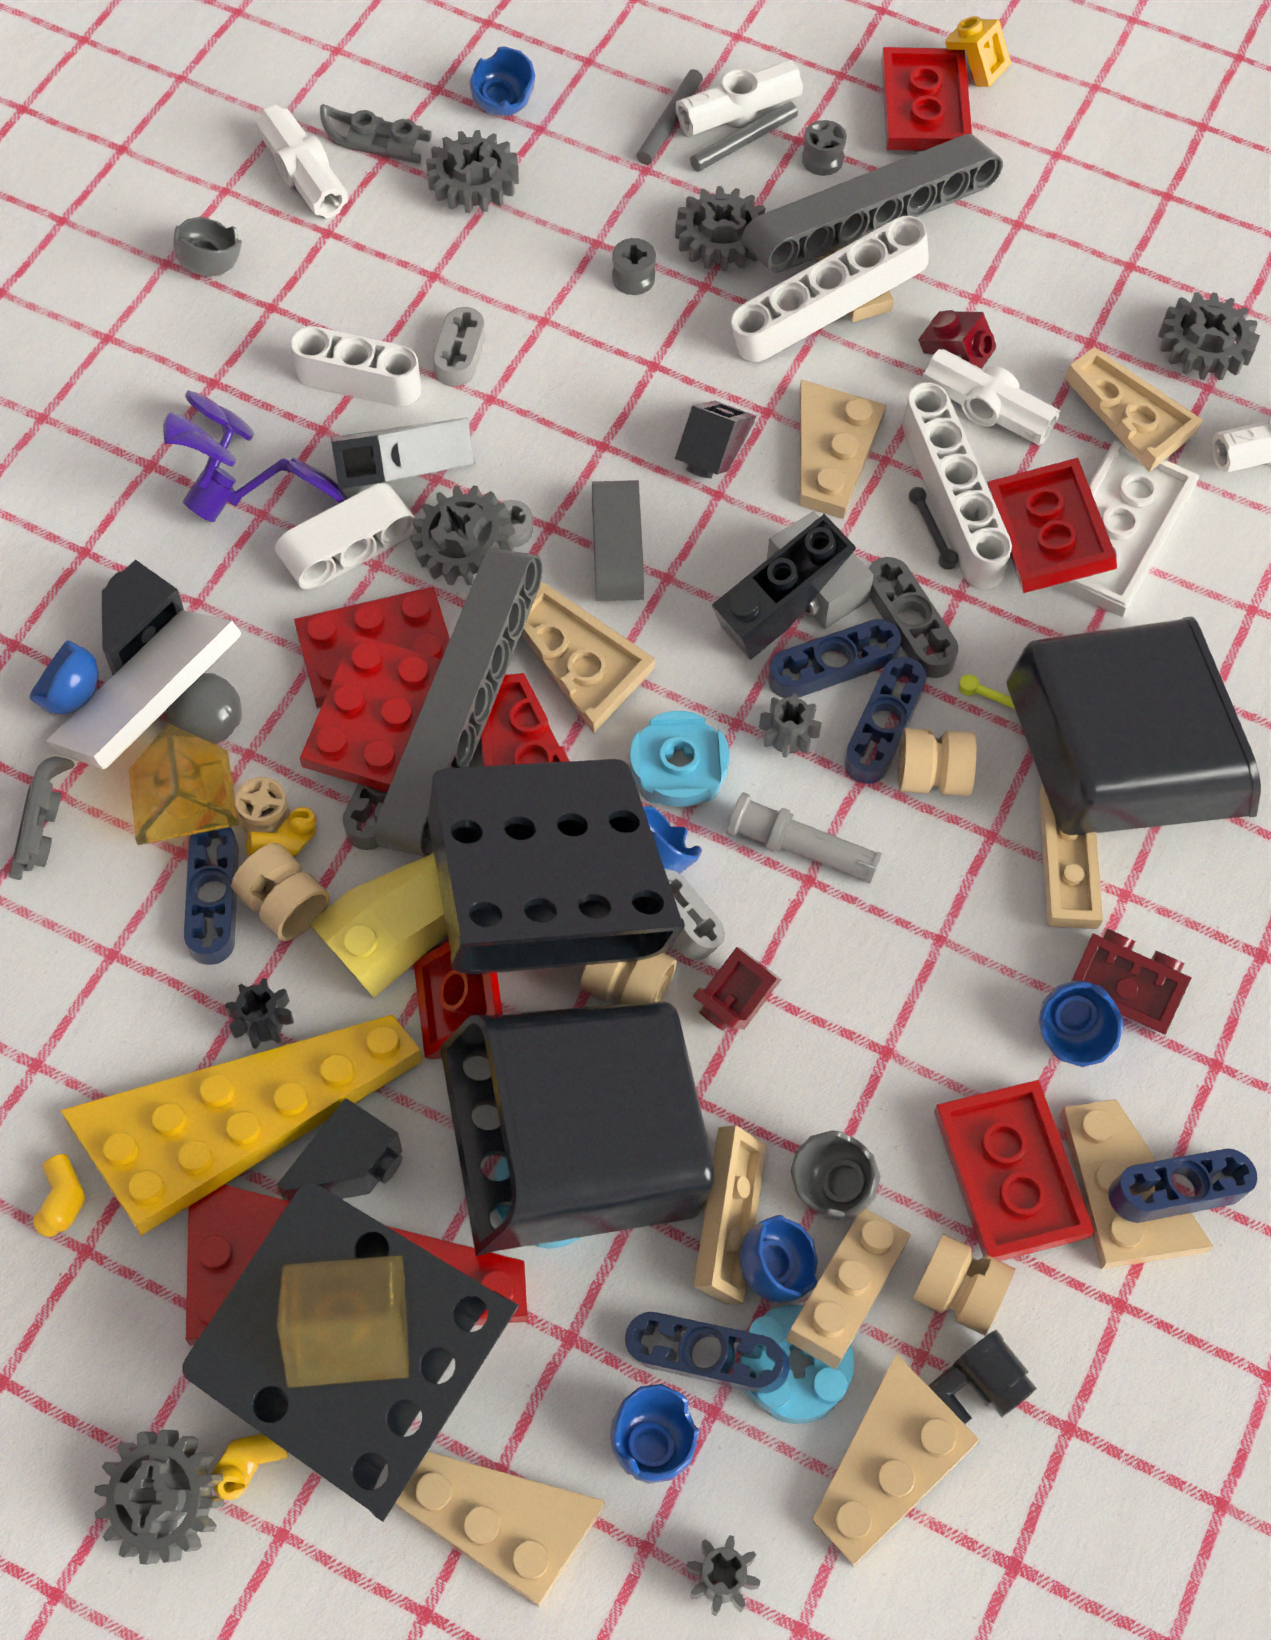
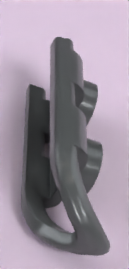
(365, 126)
(39, 806)

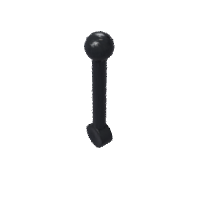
(948, 557)

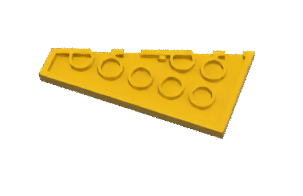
(204, 1128)

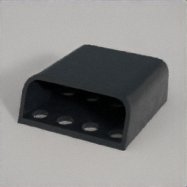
(1133, 729)
(548, 867)
(590, 1118)
(356, 1426)

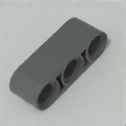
(617, 540)

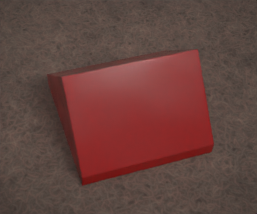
(450, 998)

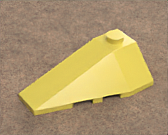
(386, 923)

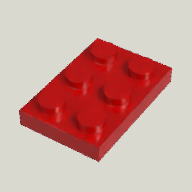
(924, 97)
(1053, 525)
(403, 620)
(369, 712)
(1013, 1171)

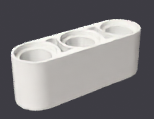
(356, 366)
(345, 536)

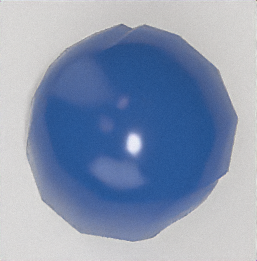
(503, 82)
(67, 680)
(671, 842)
(1080, 1023)
(779, 1260)
(653, 1434)

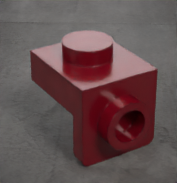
(961, 335)
(736, 991)

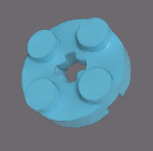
(672, 784)
(798, 1398)

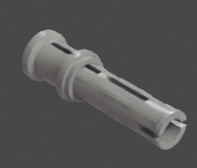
(780, 830)

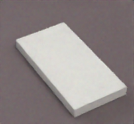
(1138, 517)
(143, 688)

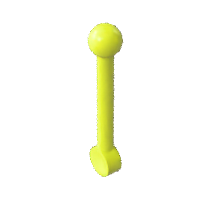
(970, 685)

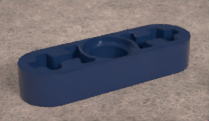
(846, 641)
(887, 739)
(223, 910)
(1167, 1200)
(749, 1346)

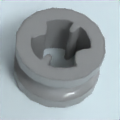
(521, 512)

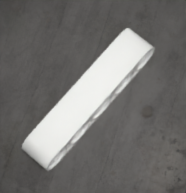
(830, 288)
(956, 486)

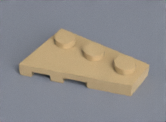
(1132, 409)
(834, 445)
(584, 656)
(1101, 1148)
(892, 1462)
(500, 1520)

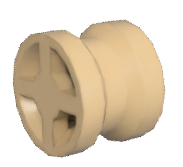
(257, 796)

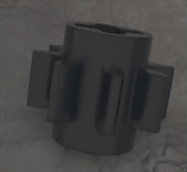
(270, 1004)

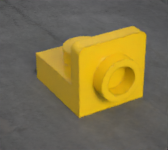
(983, 46)

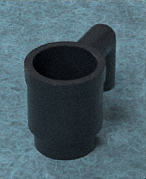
(992, 1373)

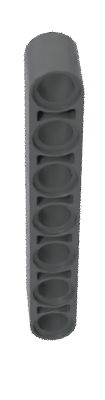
(869, 201)
(460, 694)

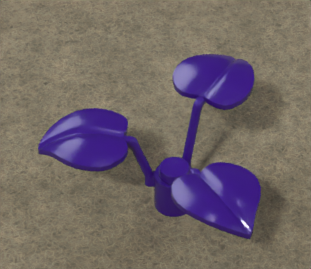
(214, 485)

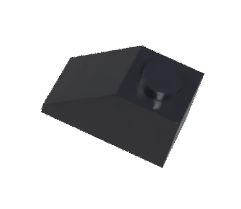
(713, 437)
(134, 611)
(346, 1155)

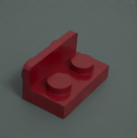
(1139, 986)

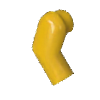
(292, 833)
(64, 1199)
(241, 1461)

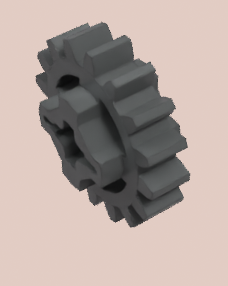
(472, 171)
(720, 226)
(1208, 336)
(441, 546)
(133, 1504)

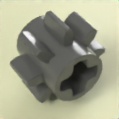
(790, 725)
(726, 1557)

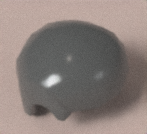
(206, 246)
(207, 709)
(835, 1175)

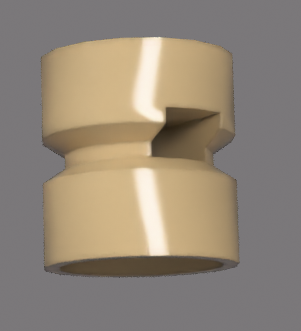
(938, 762)
(278, 889)
(630, 981)
(964, 1284)

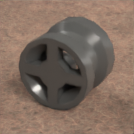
(824, 147)
(633, 266)

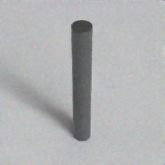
(668, 118)
(743, 136)

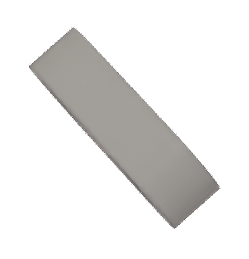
(467, 348)
(696, 917)

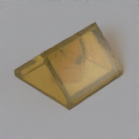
(181, 788)
(343, 1321)

